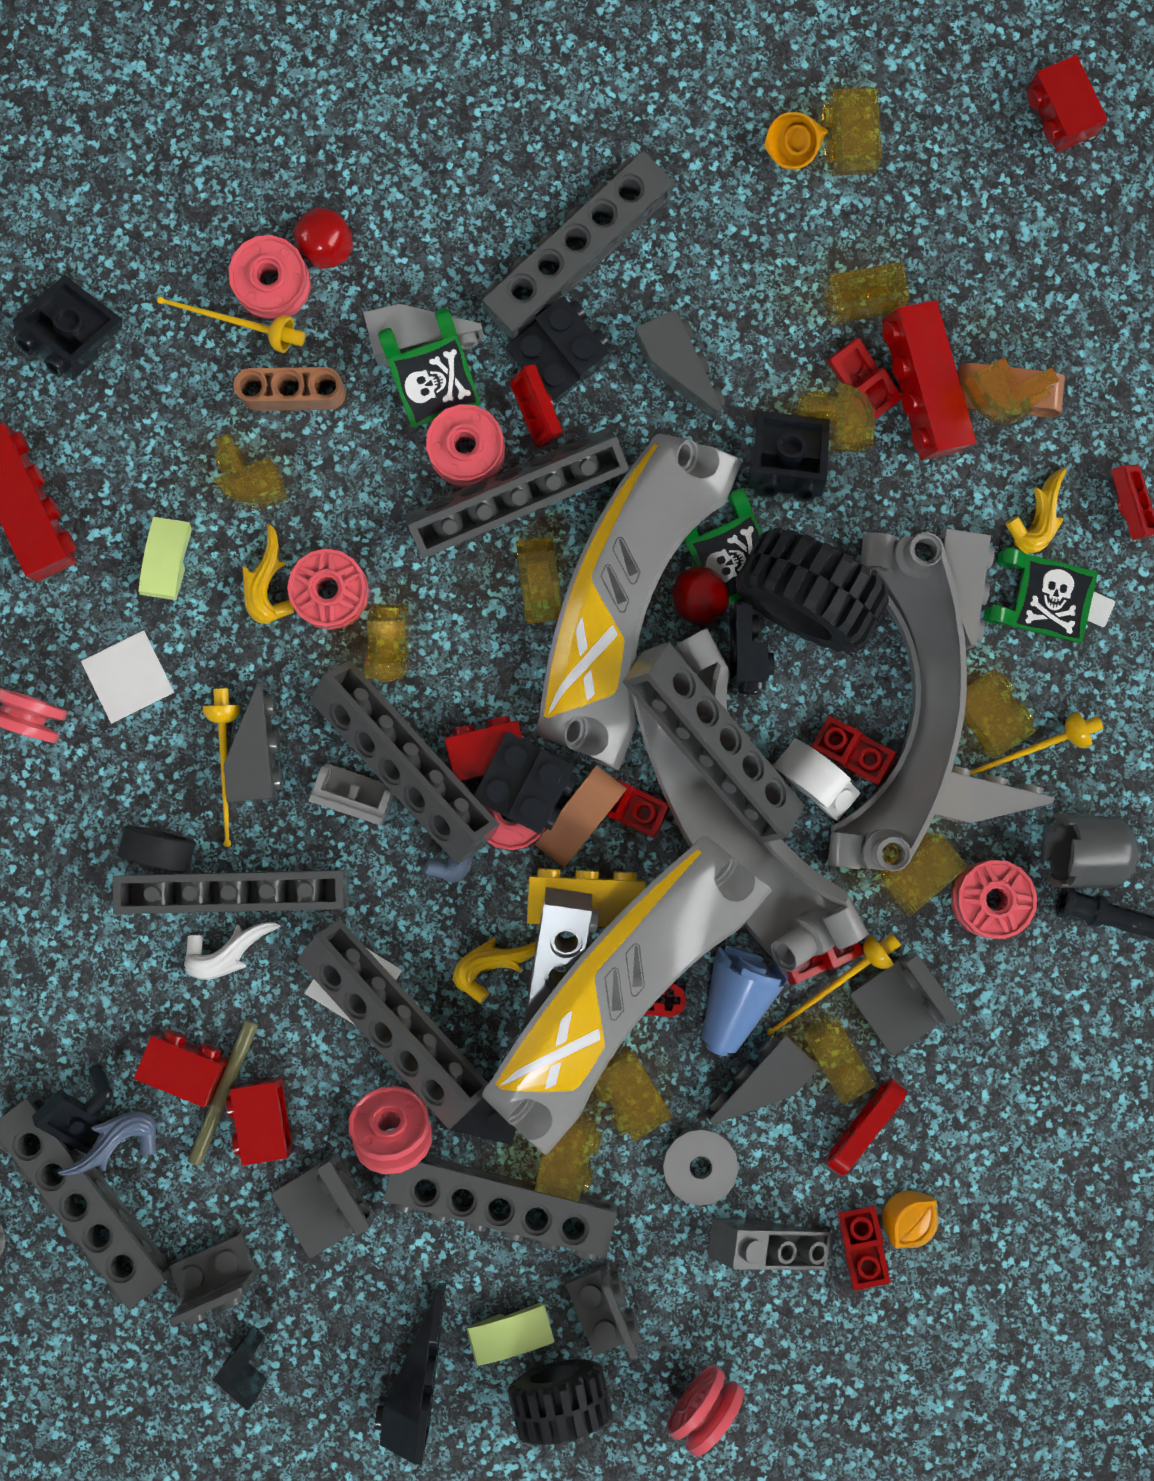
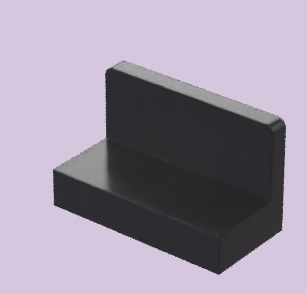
(237, 1375)

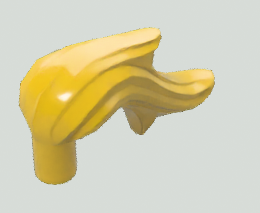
(1045, 520)
(257, 582)
(486, 958)

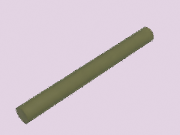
(222, 1091)

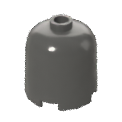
(1089, 851)

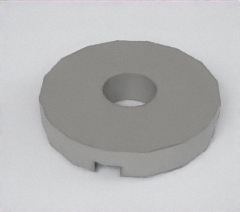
(706, 1188)

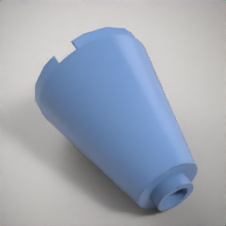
(738, 997)

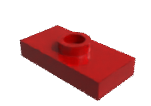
(536, 406)
(1134, 501)

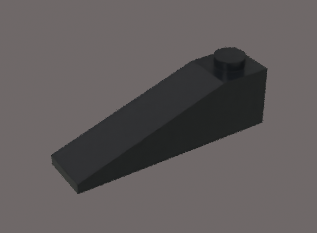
(408, 1406)

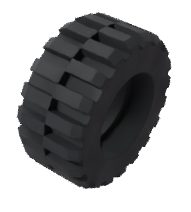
(812, 590)

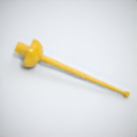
(280, 332)
(222, 714)
(1076, 731)
(875, 954)

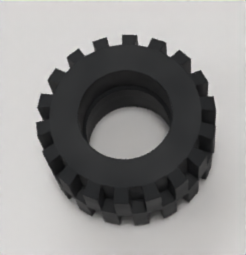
(560, 1402)

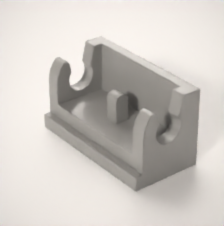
(352, 794)

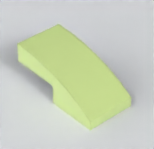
(163, 558)
(510, 1335)

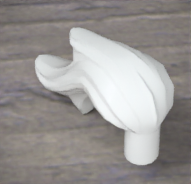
(225, 959)

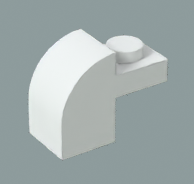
(817, 778)

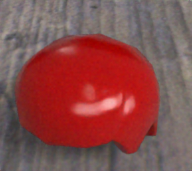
(323, 238)
(700, 595)

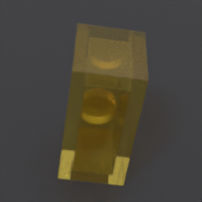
(853, 131)
(865, 293)
(995, 714)
(926, 874)
(837, 1059)
(632, 1096)
(565, 1167)

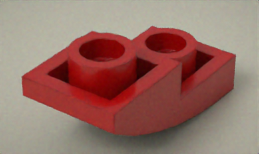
(854, 751)
(639, 811)
(863, 1248)

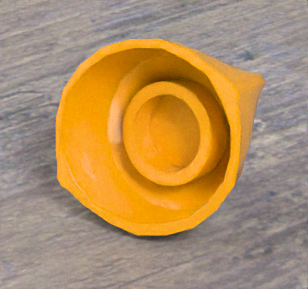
(794, 140)
(910, 1219)

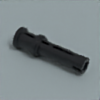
(1098, 912)

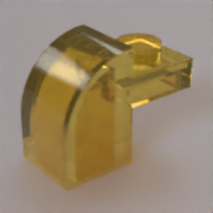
(1000, 397)
(849, 413)
(251, 485)
(539, 579)
(387, 642)

